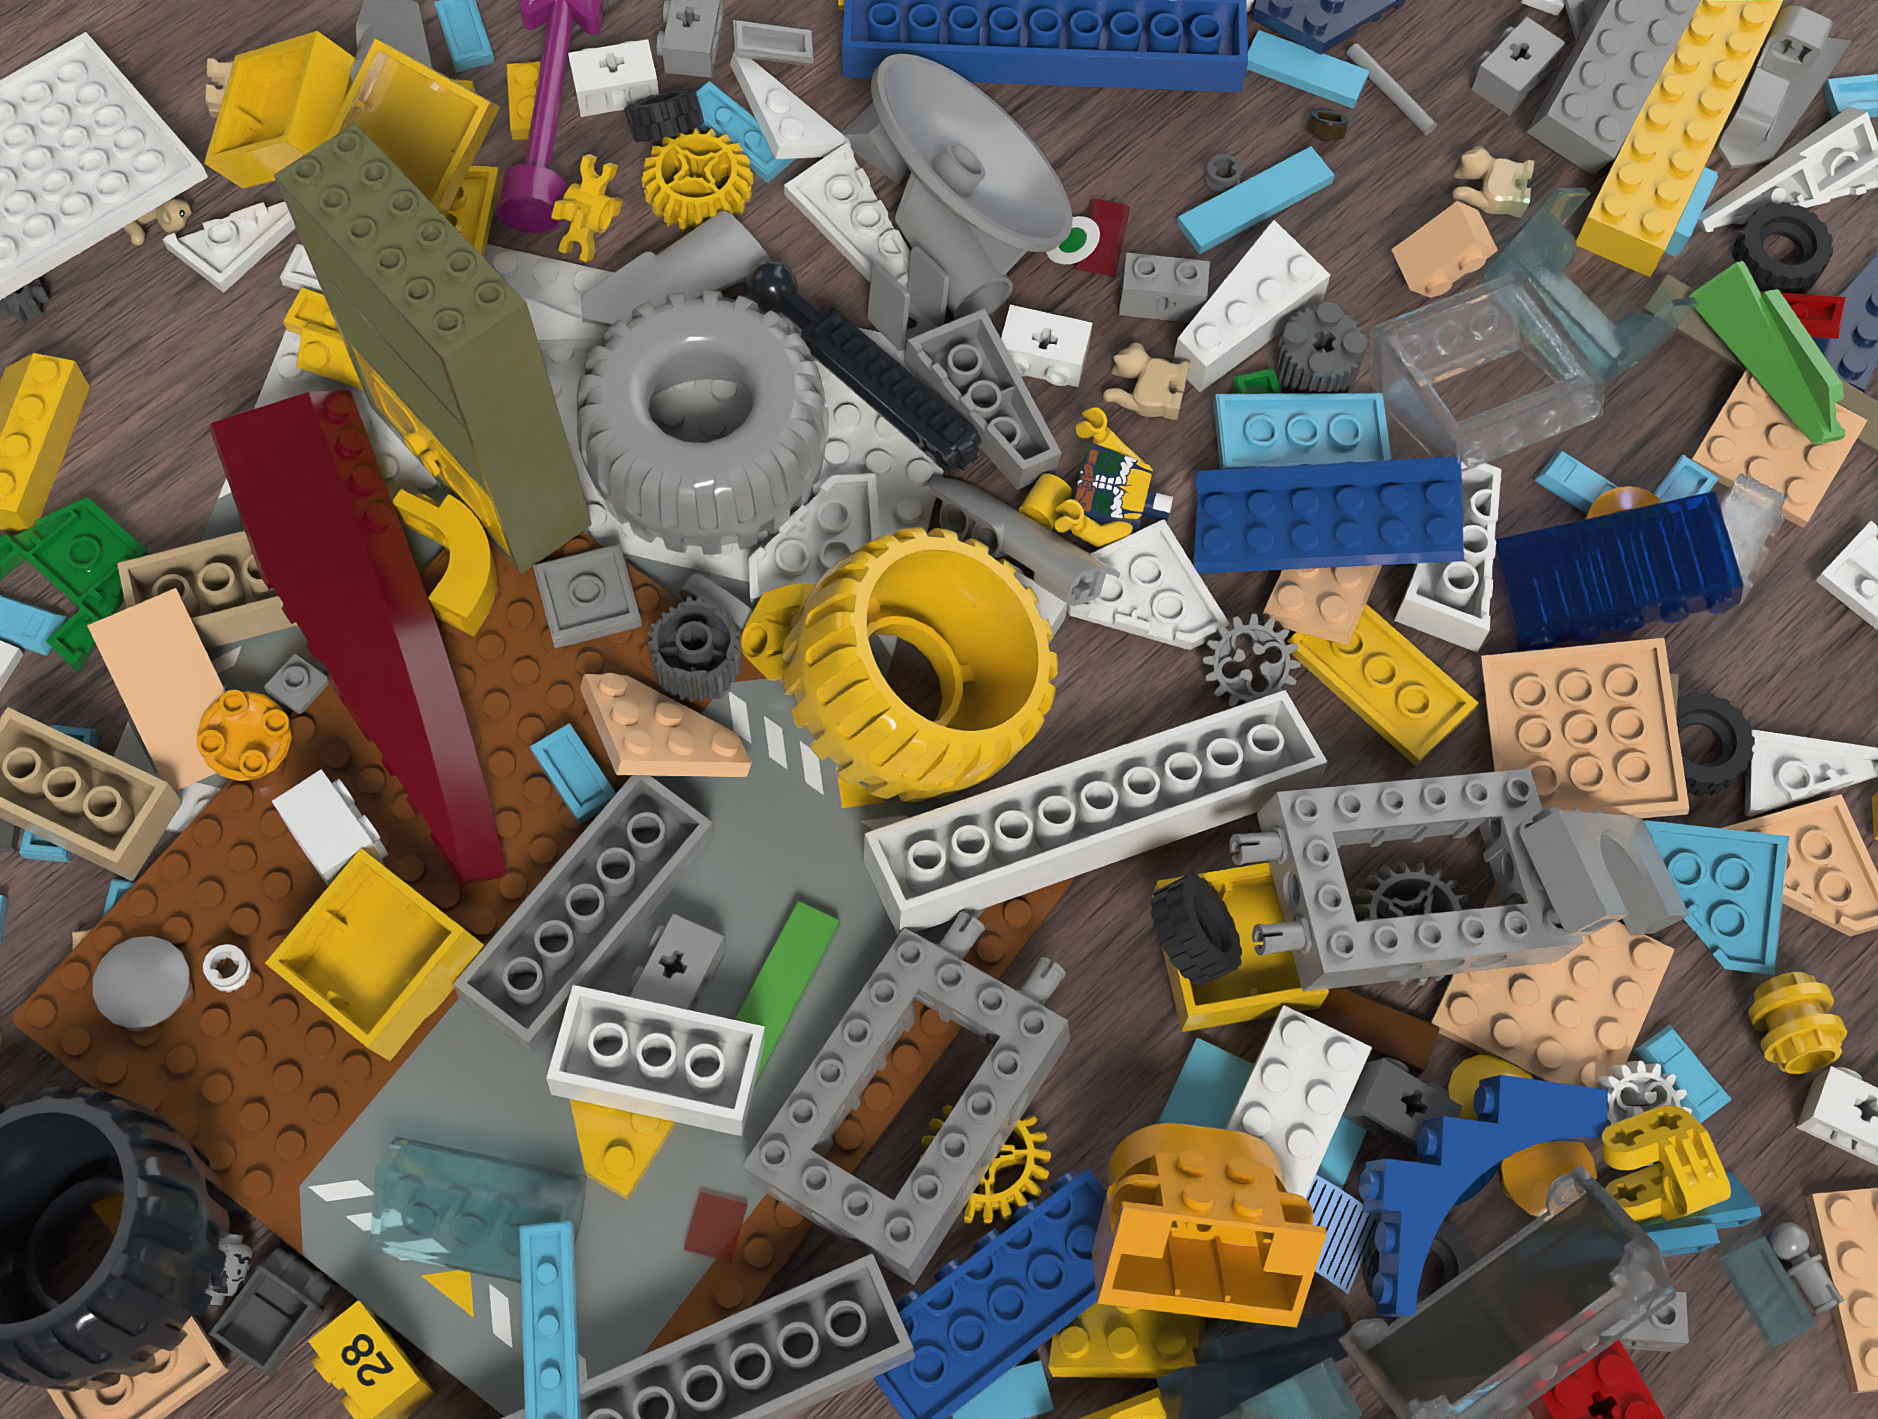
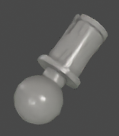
(1791, 1244)

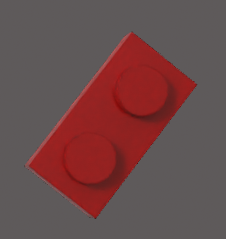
(1818, 313)

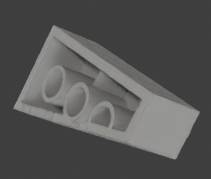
(980, 382)

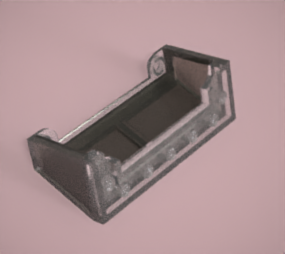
(1518, 1313)

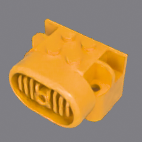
(1204, 1228)

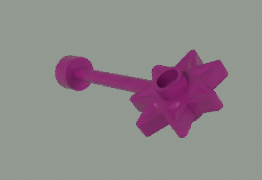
(531, 189)

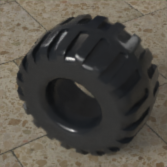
(54, 1164)

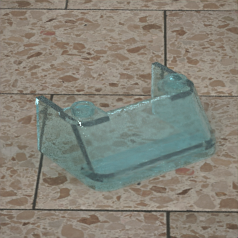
(1544, 252)

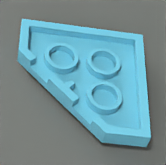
(1730, 889)

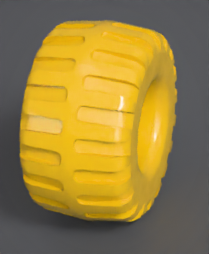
(972, 628)

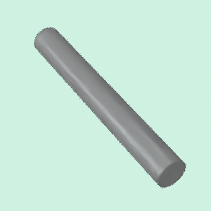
(1392, 89)

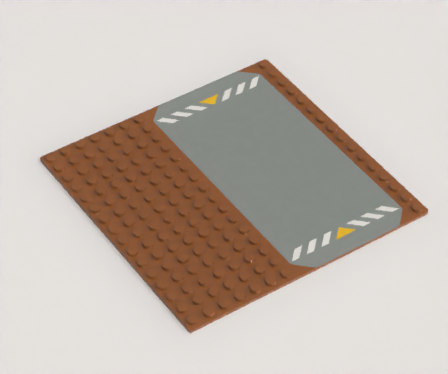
(307, 1111)

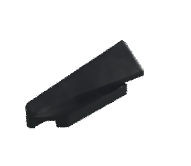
(1249, 1364)

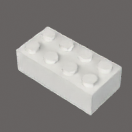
(656, 1060)
(1299, 1093)

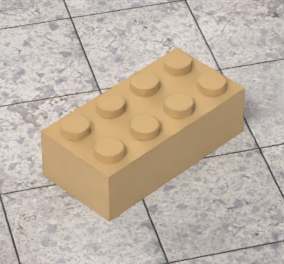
(215, 584)
(80, 796)

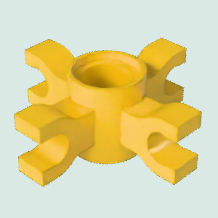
(587, 208)

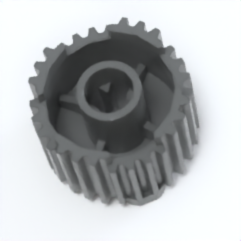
(1320, 351)
(697, 672)

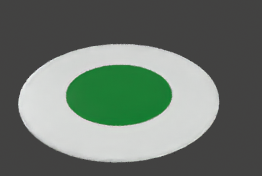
(1079, 243)

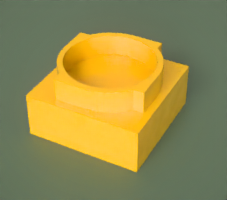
(278, 107)
(417, 120)
(374, 955)
(1260, 982)

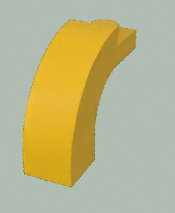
(470, 581)

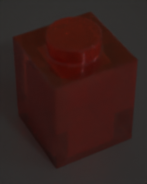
(715, 1227)

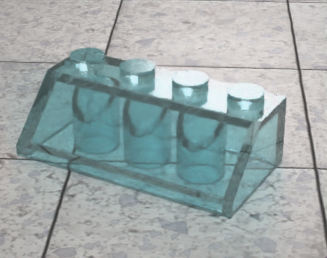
(465, 1206)

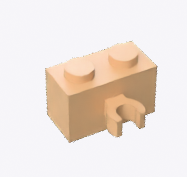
(1444, 250)

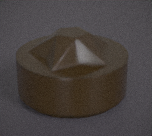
(1327, 125)

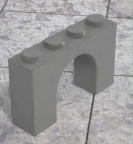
(1602, 871)

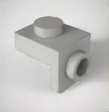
(296, 685)

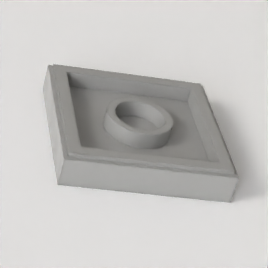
(587, 595)

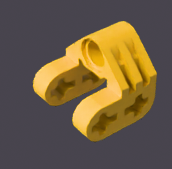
(769, 625)
(1688, 1170)

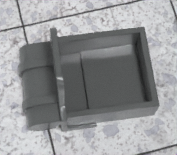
(274, 1310)

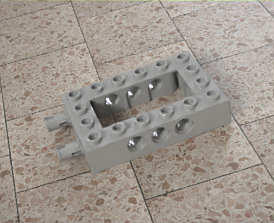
(1319, 923)
(1026, 1048)

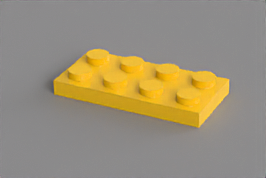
(1388, 684)

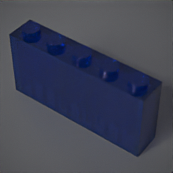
(1618, 572)

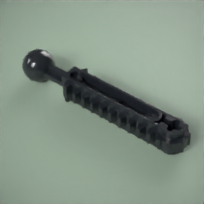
(868, 370)

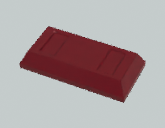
(1112, 224)

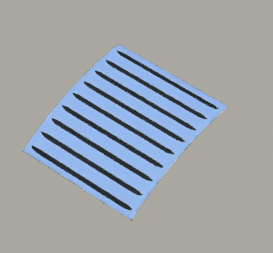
(1347, 1232)

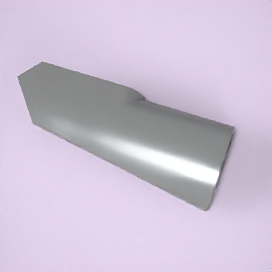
(703, 260)

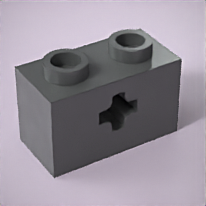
(1396, 1104)

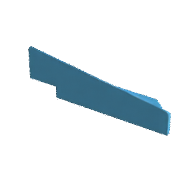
(1699, 1230)

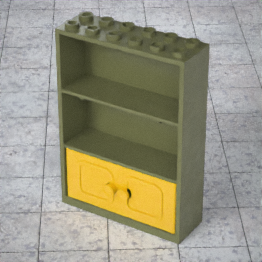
(438, 345)

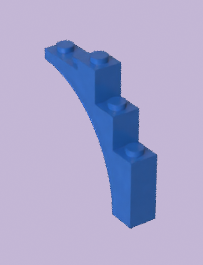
(1453, 1155)

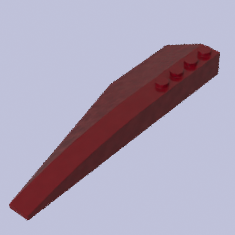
(352, 586)

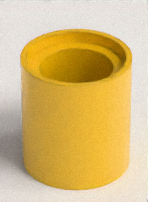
(1044, 497)

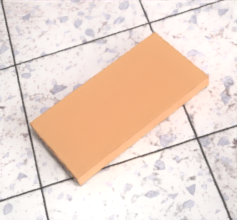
(162, 681)

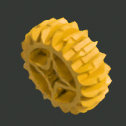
(700, 166)
(1007, 1157)

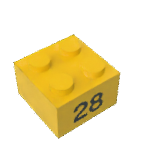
(370, 1366)

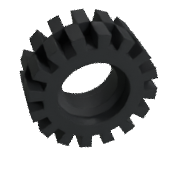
(664, 115)

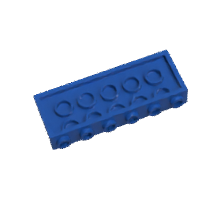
(1329, 515)
(998, 1302)

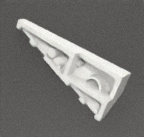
(1821, 167)

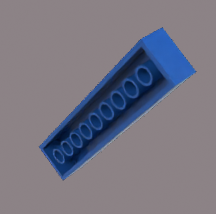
(1057, 41)

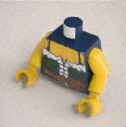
(1110, 488)

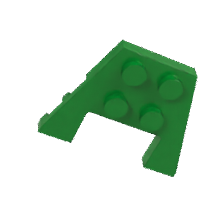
(79, 557)

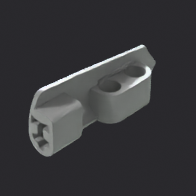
(393, 23)
(1780, 86)
(1057, 563)

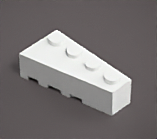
(1251, 306)

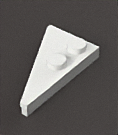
(785, 120)
(232, 244)

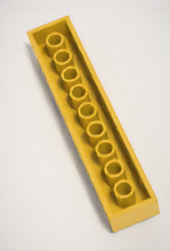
(1676, 133)

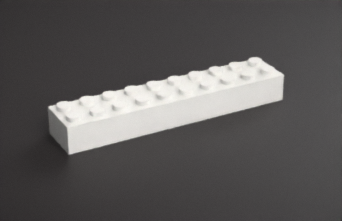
(1090, 812)

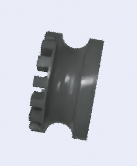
(1223, 162)

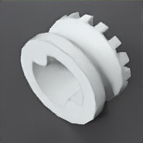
(215, 978)

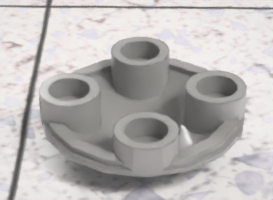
(141, 982)

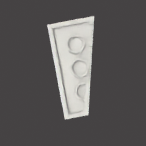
(847, 212)

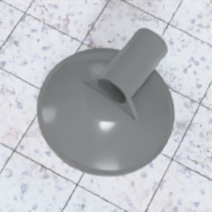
(975, 181)

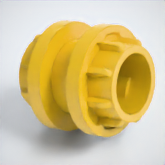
(1799, 1030)

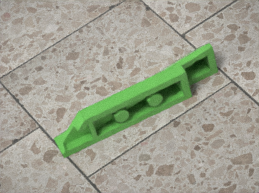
(1774, 349)

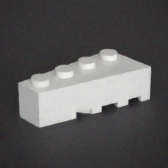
(1455, 597)

